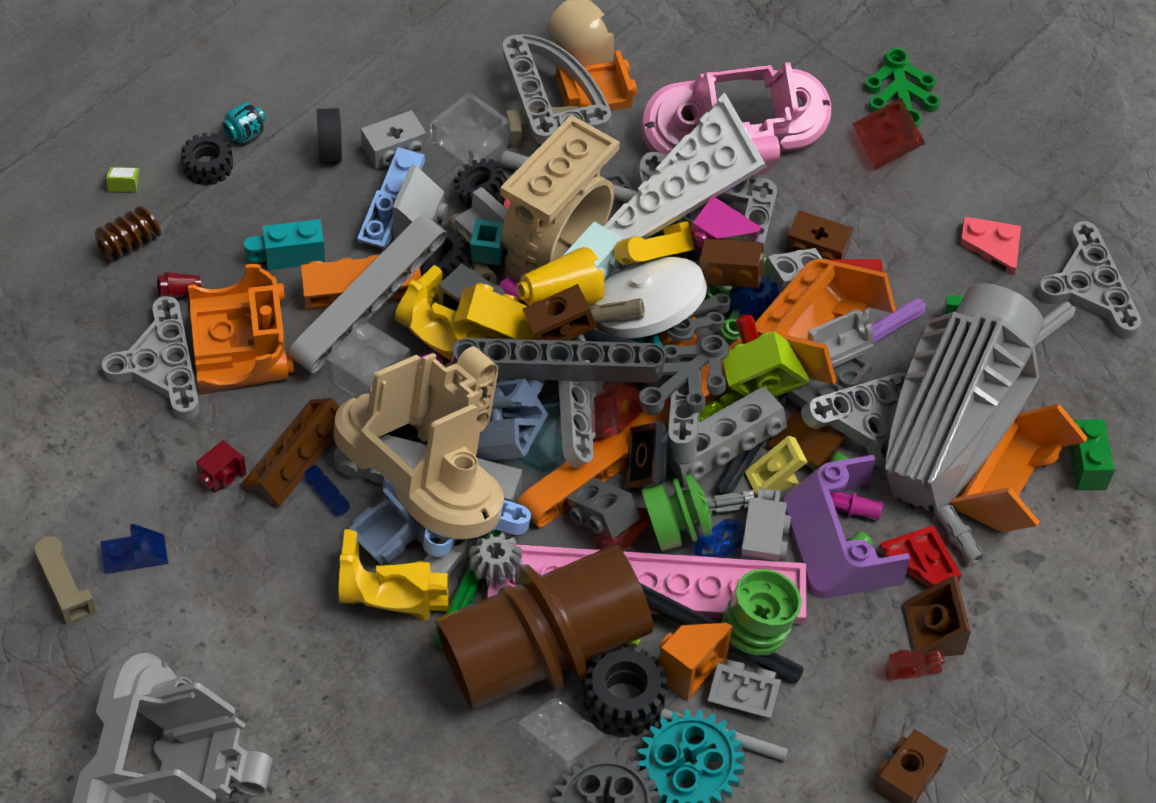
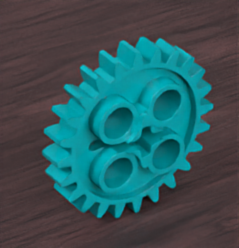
(674, 739)

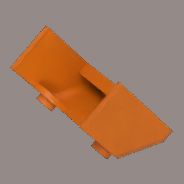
(817, 296)
(1029, 443)

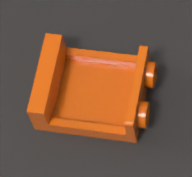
(610, 77)

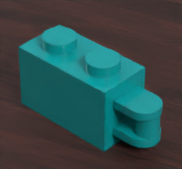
(287, 245)

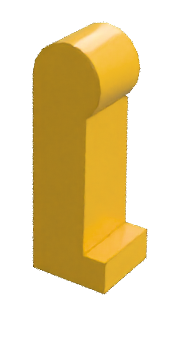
(676, 240)

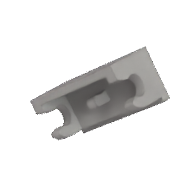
(844, 337)

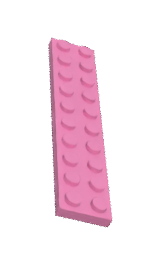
(694, 581)

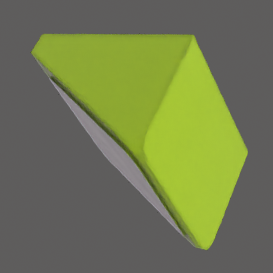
(122, 179)

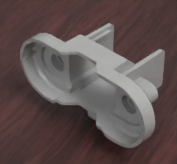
(195, 748)

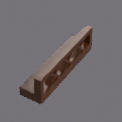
(294, 451)

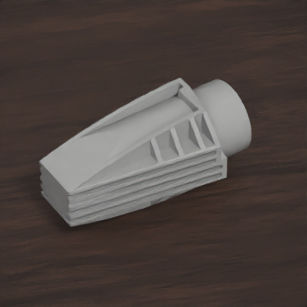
(962, 394)

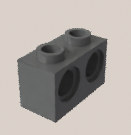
(603, 508)

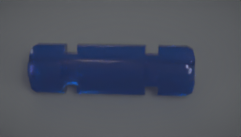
(327, 490)

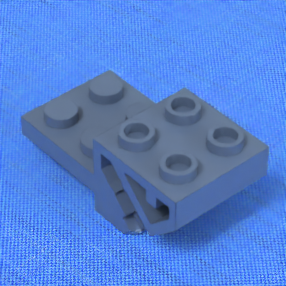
(514, 419)

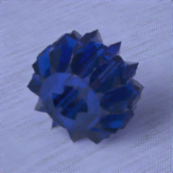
(754, 300)

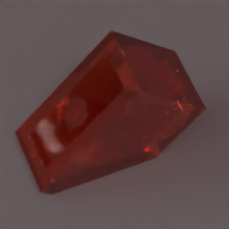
(615, 408)

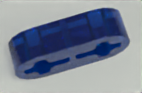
(722, 547)

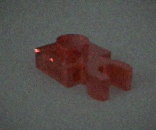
(910, 664)

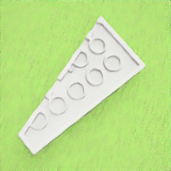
(699, 167)

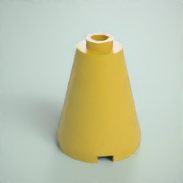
(563, 273)

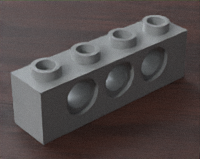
(732, 433)

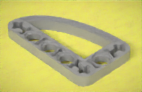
(532, 44)
(754, 201)

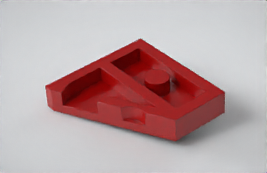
(928, 555)

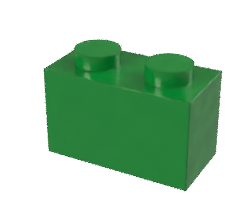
(1092, 459)

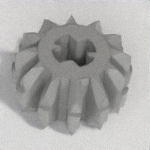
(495, 558)

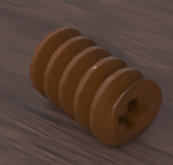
(124, 231)

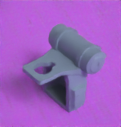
(387, 529)

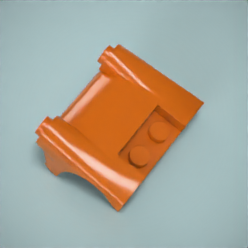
(239, 333)

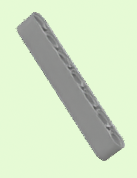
(368, 292)

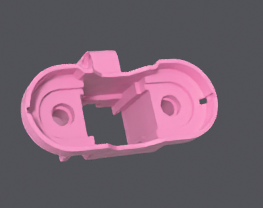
(790, 130)

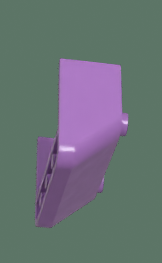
(832, 563)

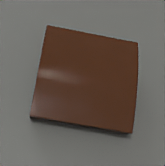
(815, 444)

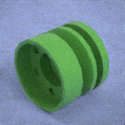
(677, 512)
(762, 611)

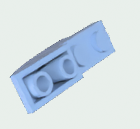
(378, 224)

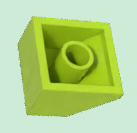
(766, 363)

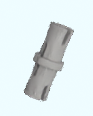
(960, 535)

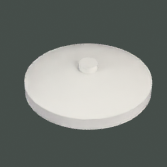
(670, 294)

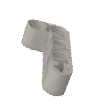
(682, 422)

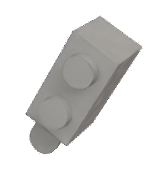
(765, 527)

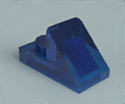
(140, 550)

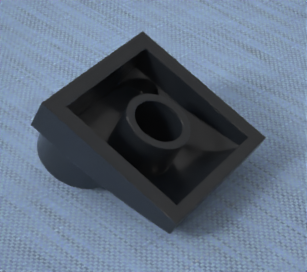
(647, 455)

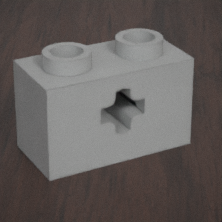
(384, 138)

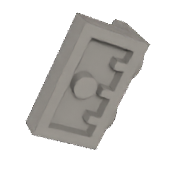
(744, 689)

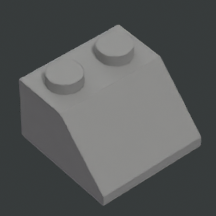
(417, 197)

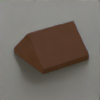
(938, 619)

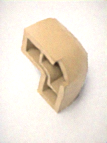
(582, 32)

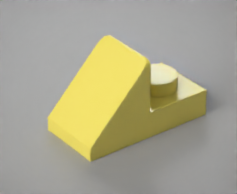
(777, 467)

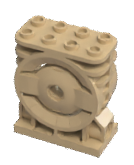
(556, 196)

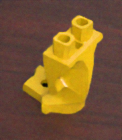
(435, 324)
(393, 587)

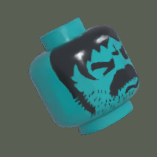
(243, 123)

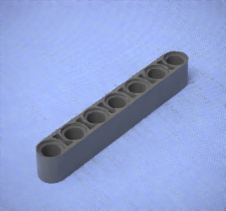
(573, 357)

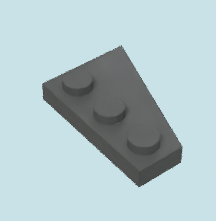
(847, 375)

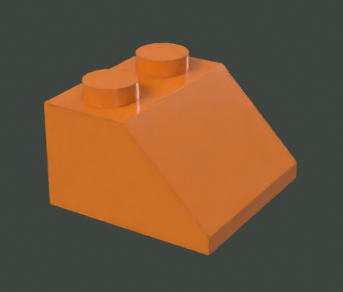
(693, 655)

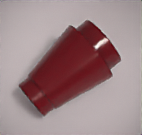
(176, 284)

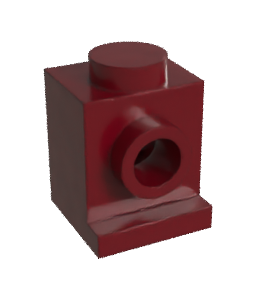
(220, 467)

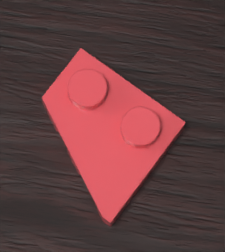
(992, 241)

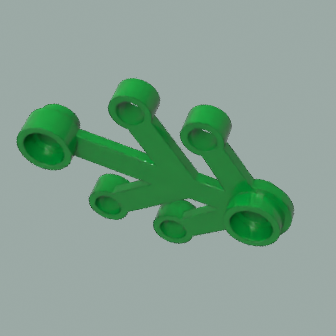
(898, 63)

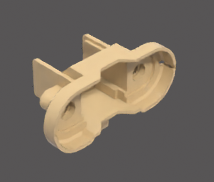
(447, 485)

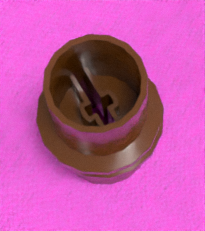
(544, 626)

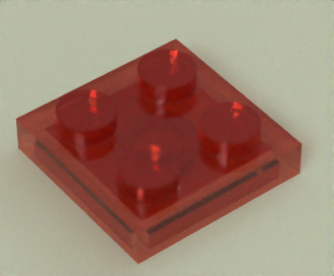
(888, 133)

